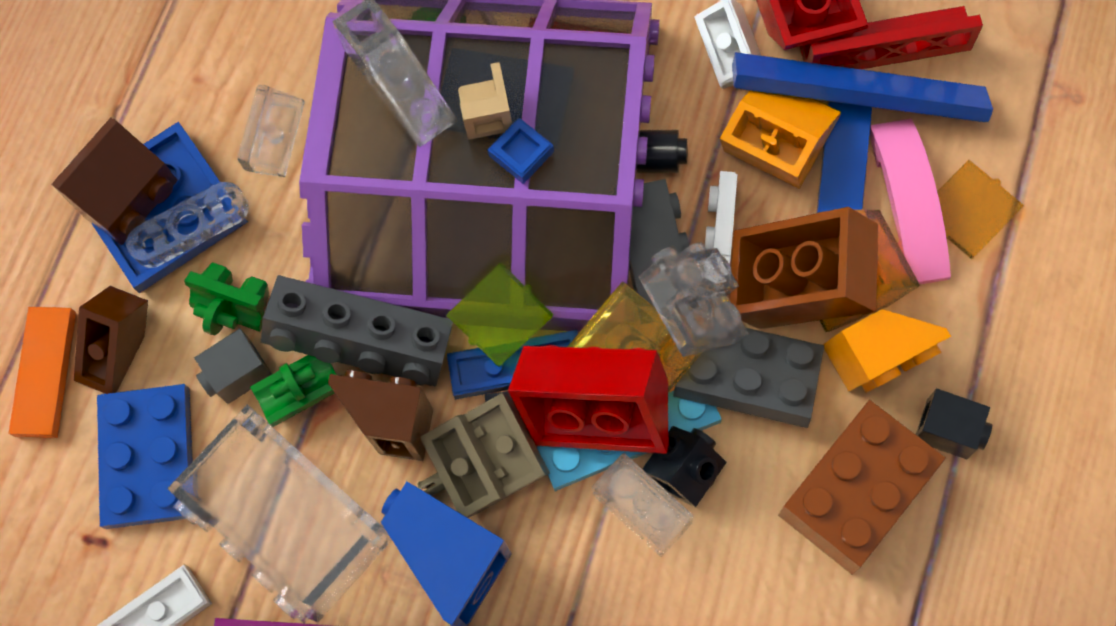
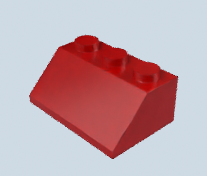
(593, 398)

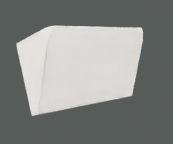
(724, 33)

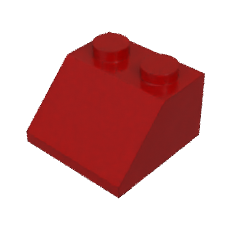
(810, 21)

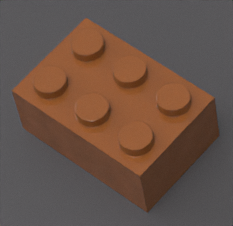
(805, 269)
(861, 487)

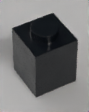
(954, 424)

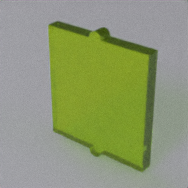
(499, 314)

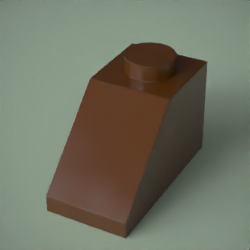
(108, 338)

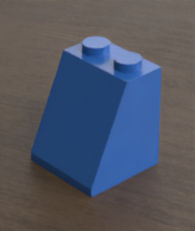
(445, 551)

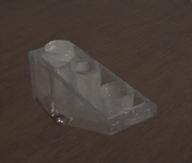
(394, 71)

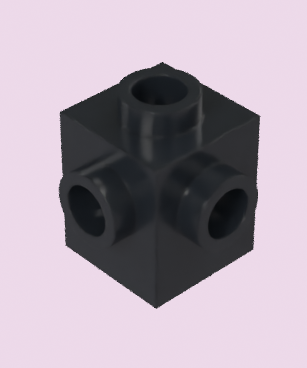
(688, 465)

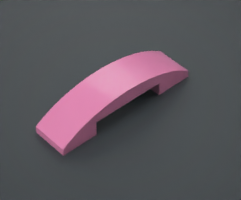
(912, 198)

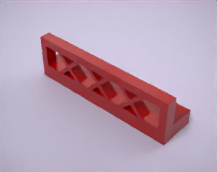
(899, 40)

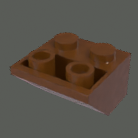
(387, 413)

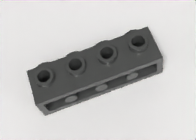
(355, 331)

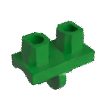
(224, 304)
(293, 388)

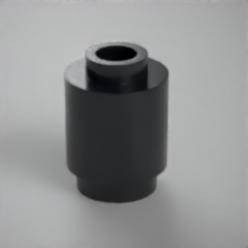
(664, 151)

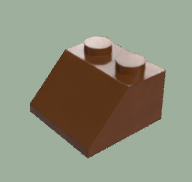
(115, 181)

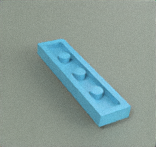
(576, 464)

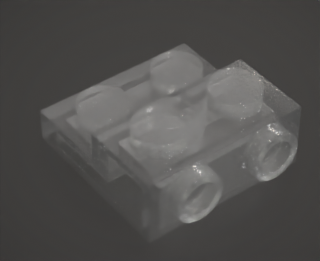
(693, 298)

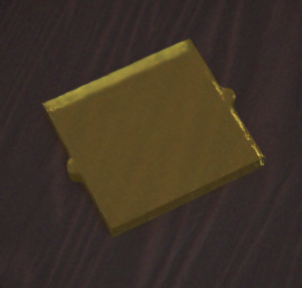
(975, 208)

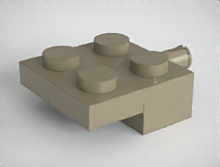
(482, 456)

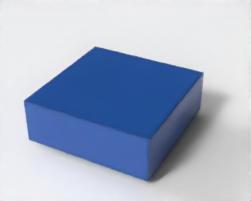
(521, 150)

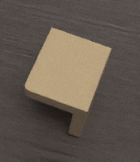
(485, 106)

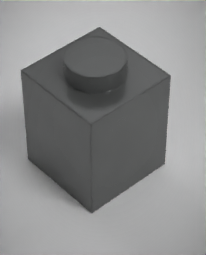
(231, 367)

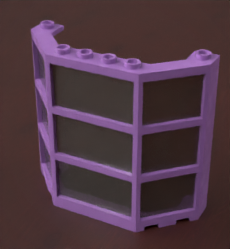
(442, 215)

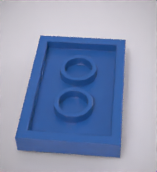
(141, 453)

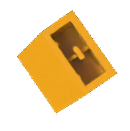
(779, 134)
(875, 346)

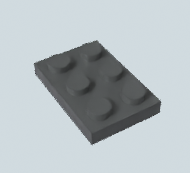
(757, 377)

